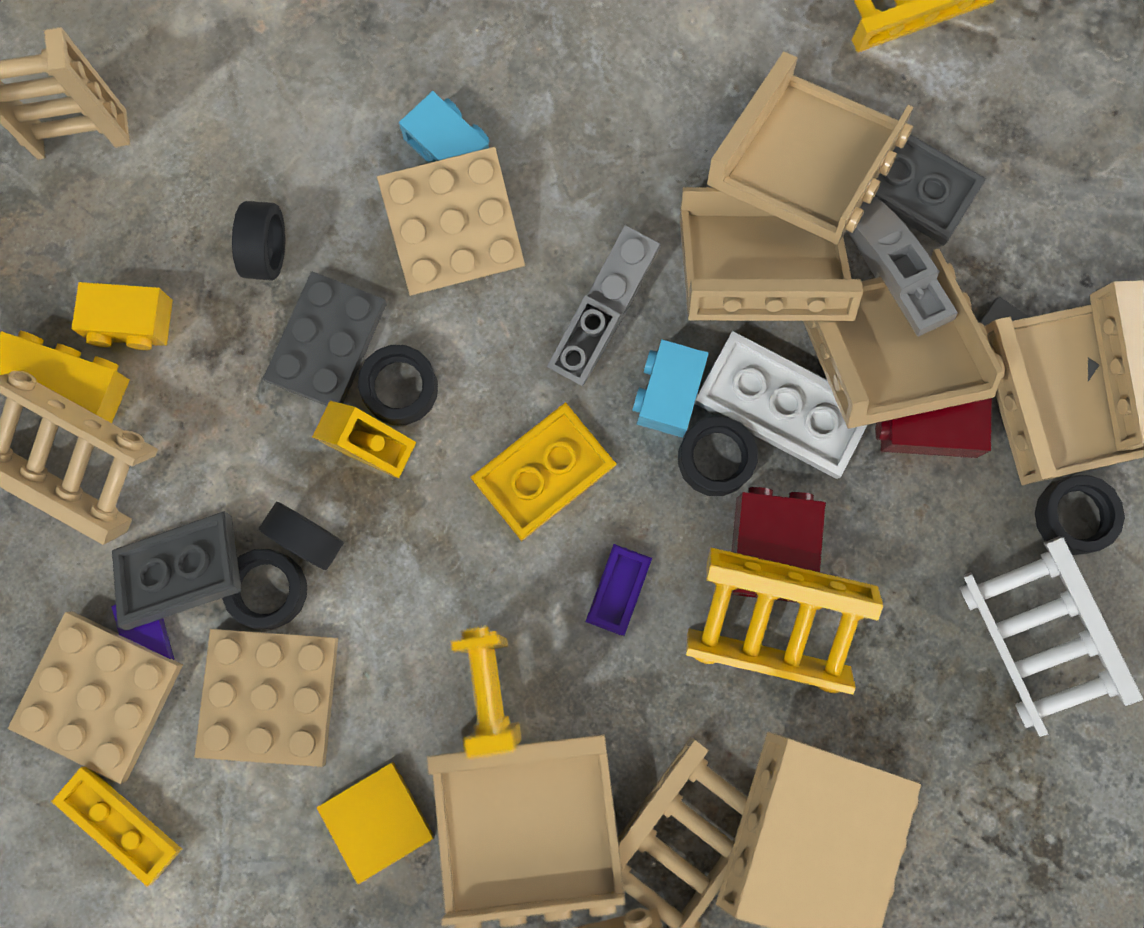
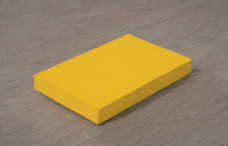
(543, 471)

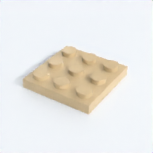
(451, 220)
(95, 697)
(267, 698)

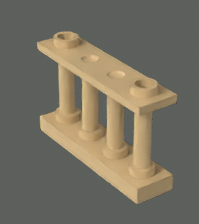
(73, 77)
(65, 497)
(667, 801)

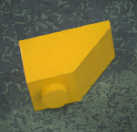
(364, 438)

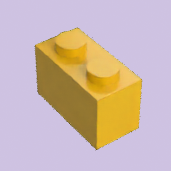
(122, 315)

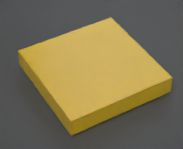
(375, 822)

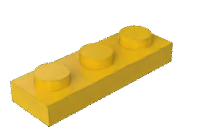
(116, 825)

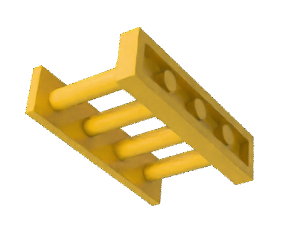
(905, 18)
(776, 581)
(494, 731)

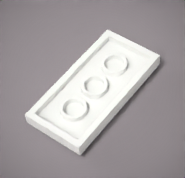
(780, 404)

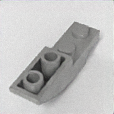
(904, 267)
(604, 306)

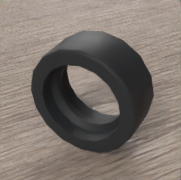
(258, 240)
(400, 354)
(728, 427)
(1105, 498)
(301, 536)
(294, 602)

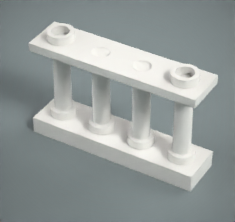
(1092, 641)

